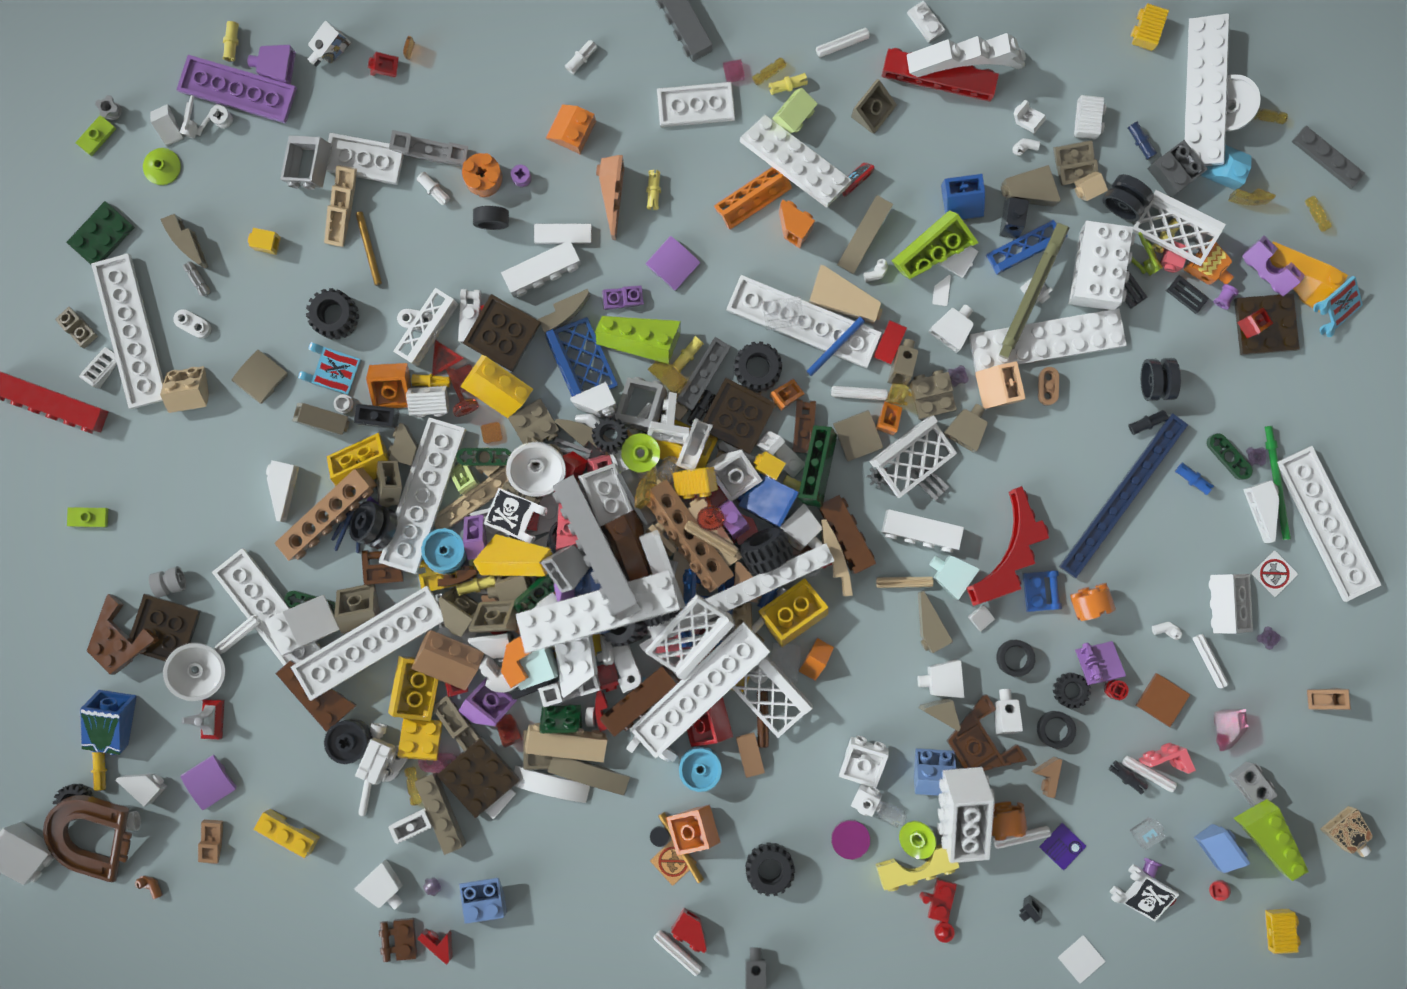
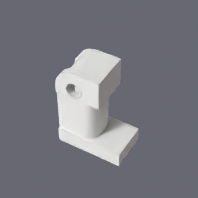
(694, 444)
(626, 667)

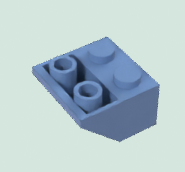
(929, 769)
(1222, 849)
(483, 900)

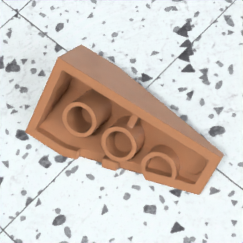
(611, 181)

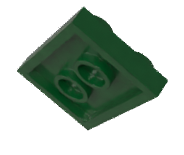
(100, 234)

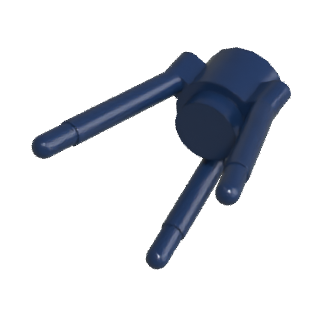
(346, 522)

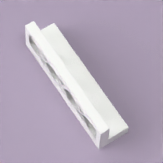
(432, 330)
(658, 559)

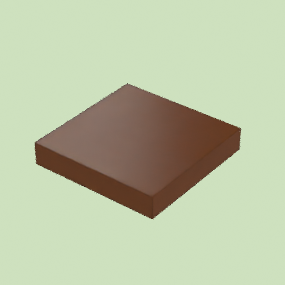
(1162, 700)

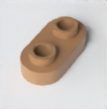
(1050, 387)

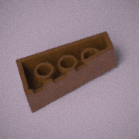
(849, 538)
(637, 702)

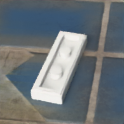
(562, 233)

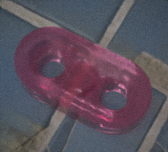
(437, 765)

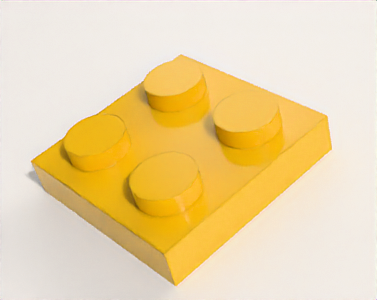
(420, 739)

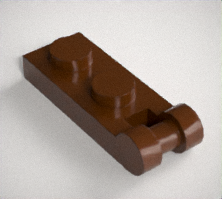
(803, 426)

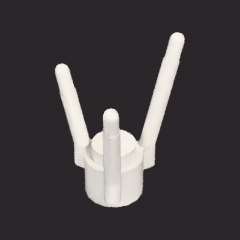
(189, 128)

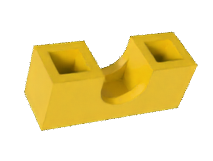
(278, 830)

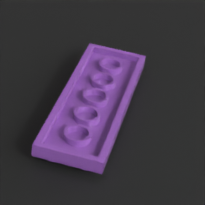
(236, 89)

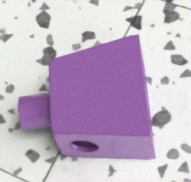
(274, 62)
(734, 521)

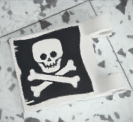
(512, 514)
(1145, 895)

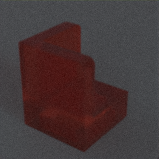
(460, 375)

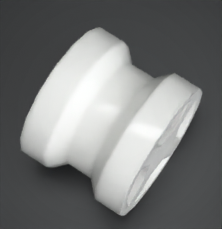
(224, 120)

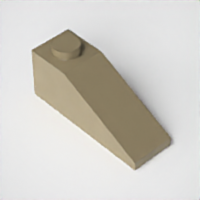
(932, 630)

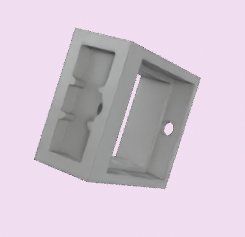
(293, 158)
(635, 422)

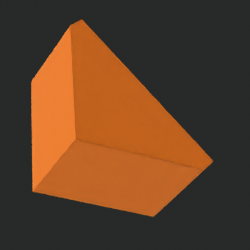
(786, 394)
(889, 418)
(816, 659)

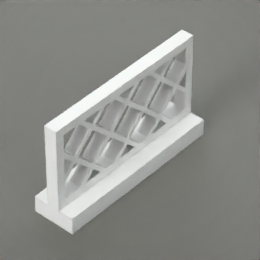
(1188, 216)
(903, 443)
(703, 644)
(784, 685)

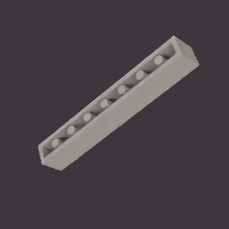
(596, 548)

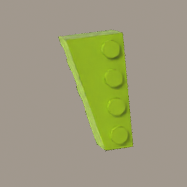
(935, 245)
(639, 336)
(1271, 834)

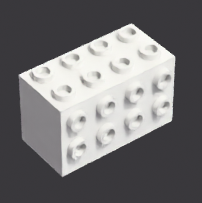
(1101, 265)
(966, 814)

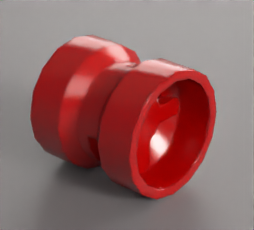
(1112, 688)

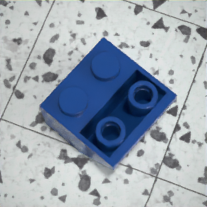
(964, 196)

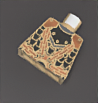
(1349, 831)

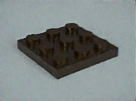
(502, 332)
(1280, 336)
(738, 415)
(168, 621)
(478, 777)

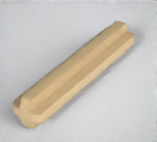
(711, 538)
(896, 582)

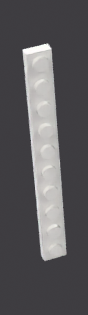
(756, 586)

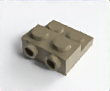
(933, 394)
(534, 421)

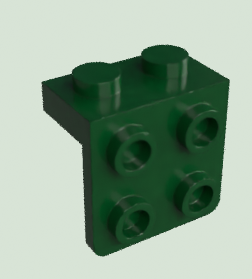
(560, 719)

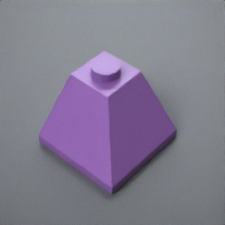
(486, 706)

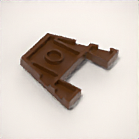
(111, 645)
(974, 745)

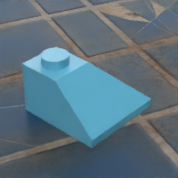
(1234, 171)

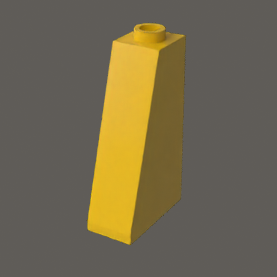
(511, 558)

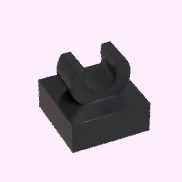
(1030, 909)

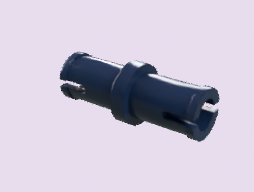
(1142, 140)

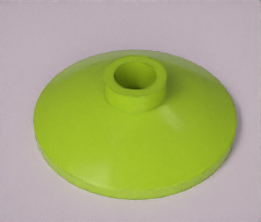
(167, 171)
(640, 442)
(912, 844)

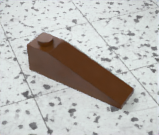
(626, 545)

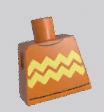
(1213, 267)

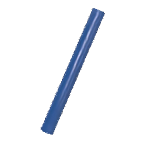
(835, 346)

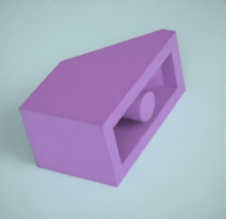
(474, 535)

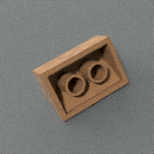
(447, 660)

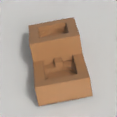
(750, 755)
(211, 841)

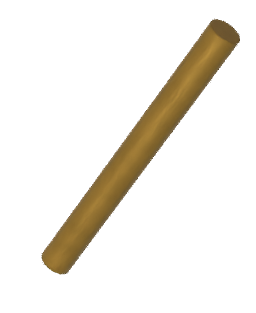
(368, 248)
(687, 858)

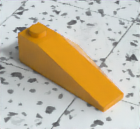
(1319, 277)

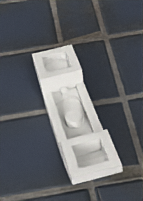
(551, 785)

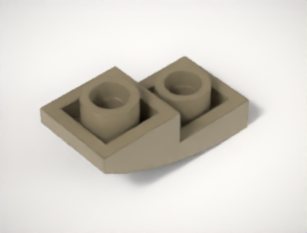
(76, 327)

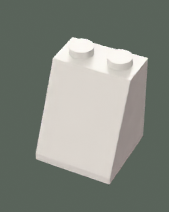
(23, 853)

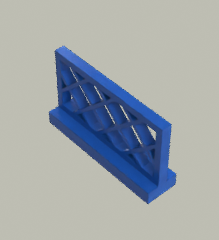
(564, 361)

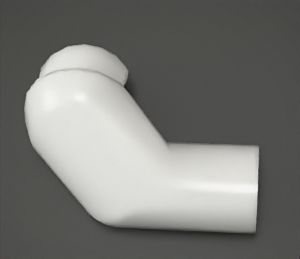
(1025, 144)
(878, 272)
(588, 419)

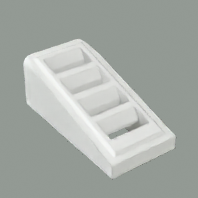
(95, 363)

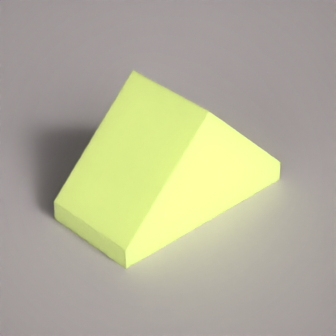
(464, 478)

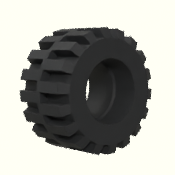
(321, 303)
(763, 351)
(766, 550)
(622, 636)
(775, 885)

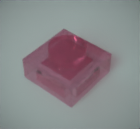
(733, 71)

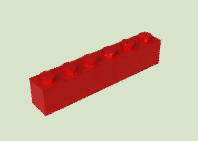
(959, 80)
(52, 403)

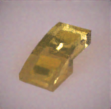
(1257, 197)
(643, 490)

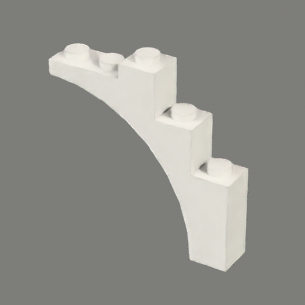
(975, 51)

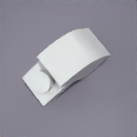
(495, 679)

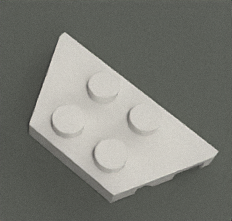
(575, 663)

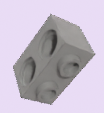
(1250, 788)

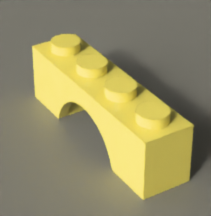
(894, 875)

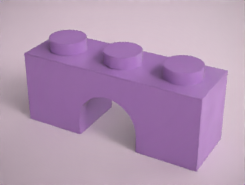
(1281, 279)

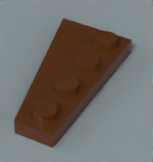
(326, 708)

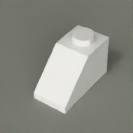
(143, 787)

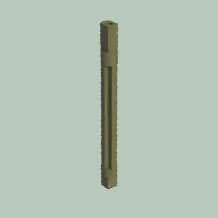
(1034, 289)

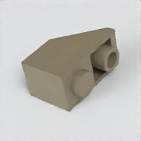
(404, 446)

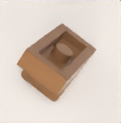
(1329, 698)
(1051, 770)

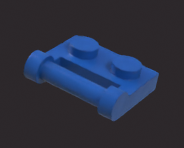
(1035, 591)

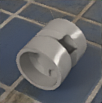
(170, 581)

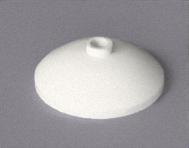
(1247, 99)
(535, 479)
(189, 684)

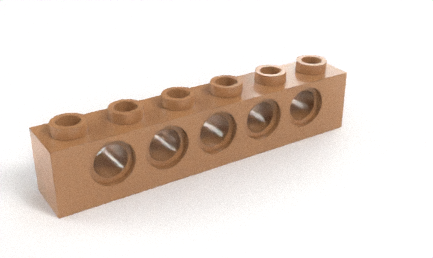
(289, 542)
(708, 555)

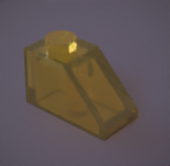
(668, 375)

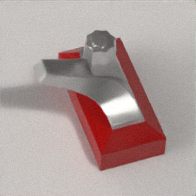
(209, 720)

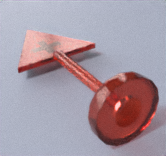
(442, 360)
(710, 517)

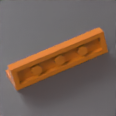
(754, 198)

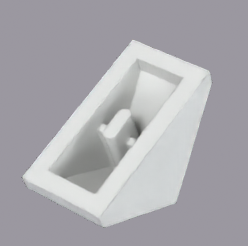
(166, 125)

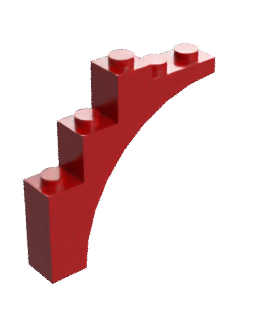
(1018, 555)

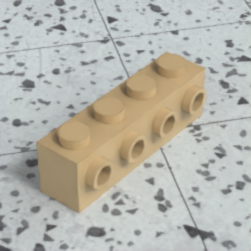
(573, 745)

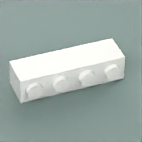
(541, 269)
(923, 530)

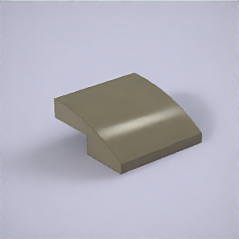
(1075, 161)
(259, 376)
(858, 435)

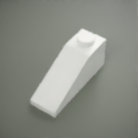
(281, 484)
(1264, 505)

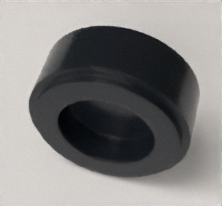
(659, 836)

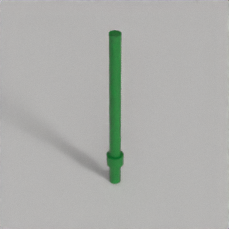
(1271, 446)

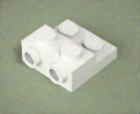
(864, 761)

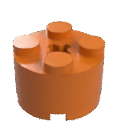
(472, 171)
(1092, 602)
(1008, 820)

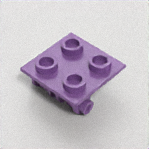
(1100, 662)

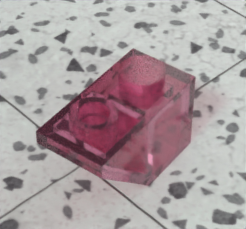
(1230, 726)

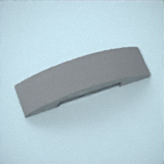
(427, 149)

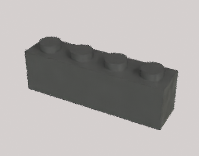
(687, 28)

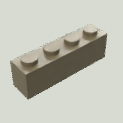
(440, 813)

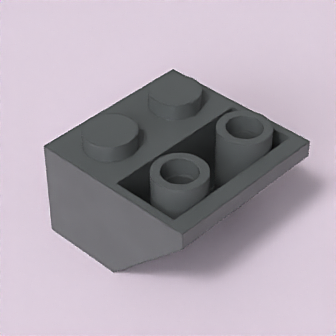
(1177, 168)

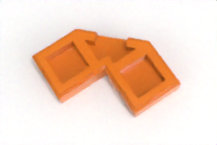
(511, 667)

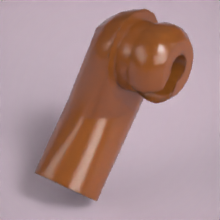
(151, 884)

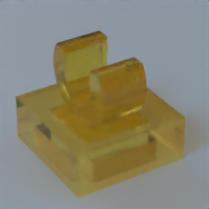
(898, 394)

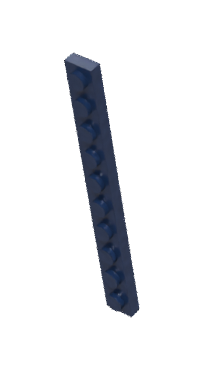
(1123, 495)

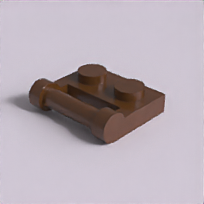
(378, 573)

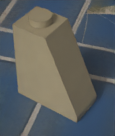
(1035, 186)
(320, 418)

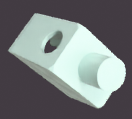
(953, 574)

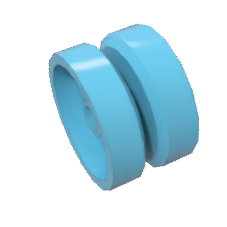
(436, 543)
(703, 757)

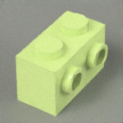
(795, 111)

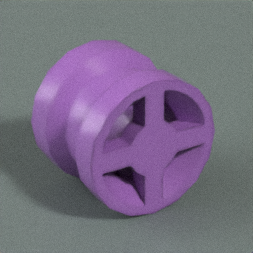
(521, 180)

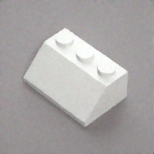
(596, 401)
(1231, 603)

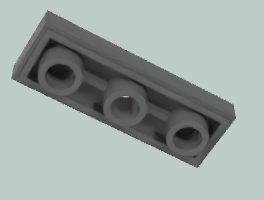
(630, 481)

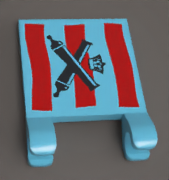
(1339, 305)
(333, 370)

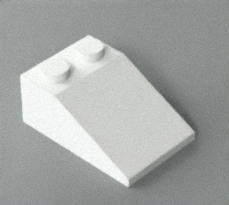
(302, 625)

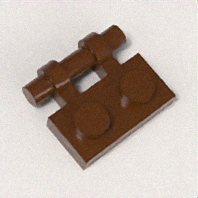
(404, 936)

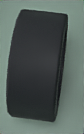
(490, 217)
(1000, 656)
(1071, 732)

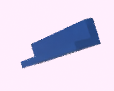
(1025, 253)

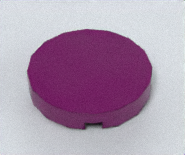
(850, 839)

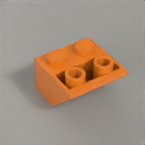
(795, 223)

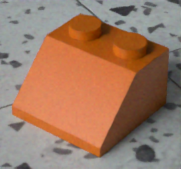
(572, 127)
(389, 384)
(693, 830)

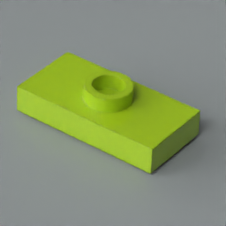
(95, 135)
(87, 517)

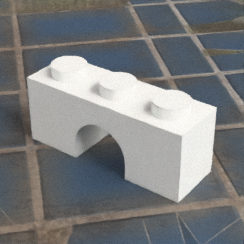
(552, 693)

